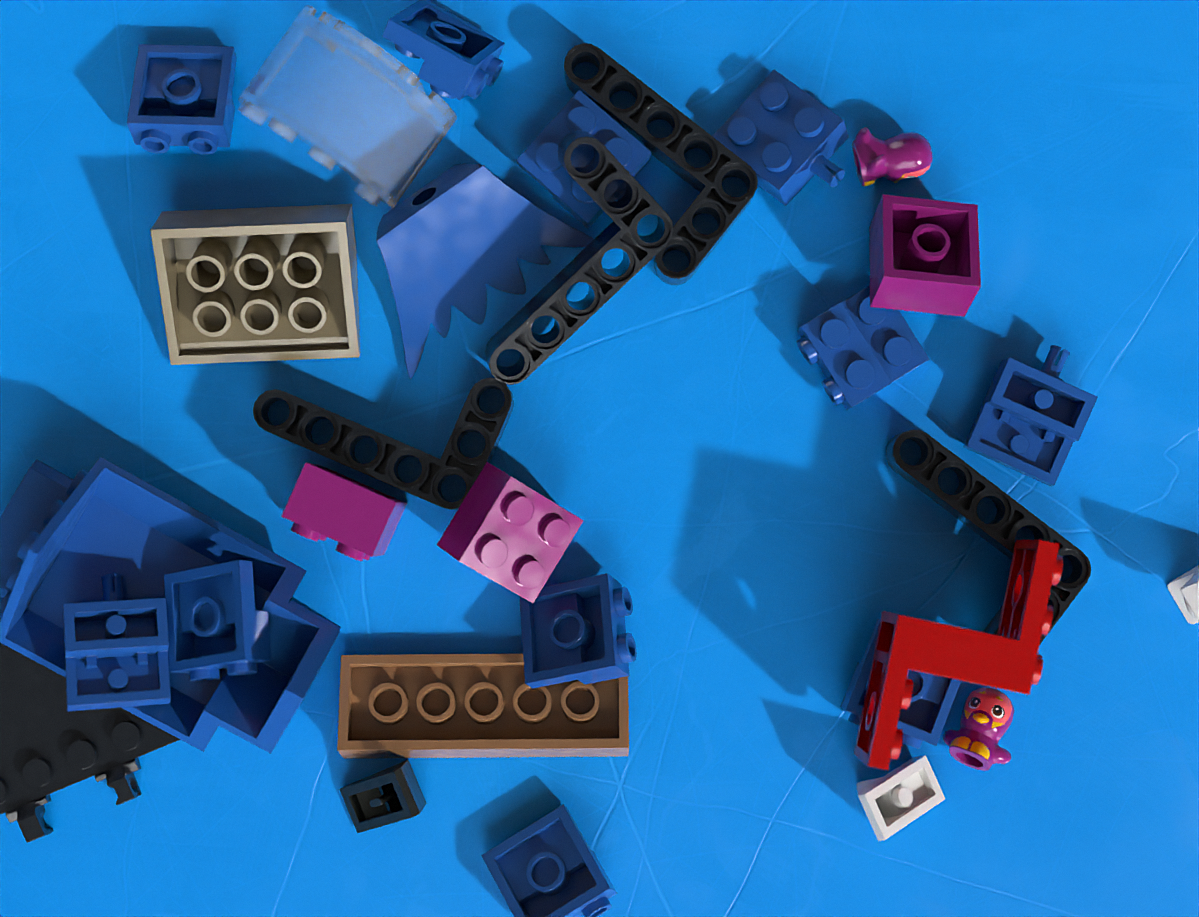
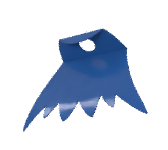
(455, 240)

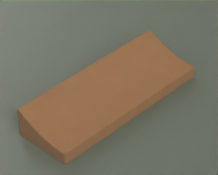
(473, 710)

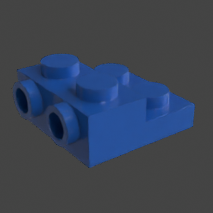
(454, 52)
(182, 97)
(859, 348)
(215, 621)
(577, 632)
(928, 706)
(550, 870)

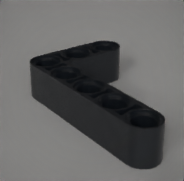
(670, 151)
(586, 265)
(390, 451)
(1008, 519)

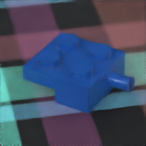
(785, 137)
(542, 160)
(1031, 418)
(116, 651)

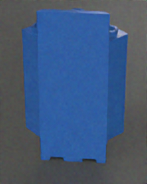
(105, 521)

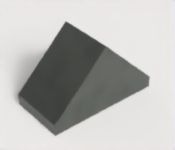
(384, 797)

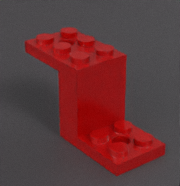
(954, 652)

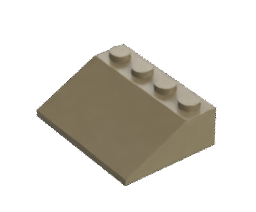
(258, 283)

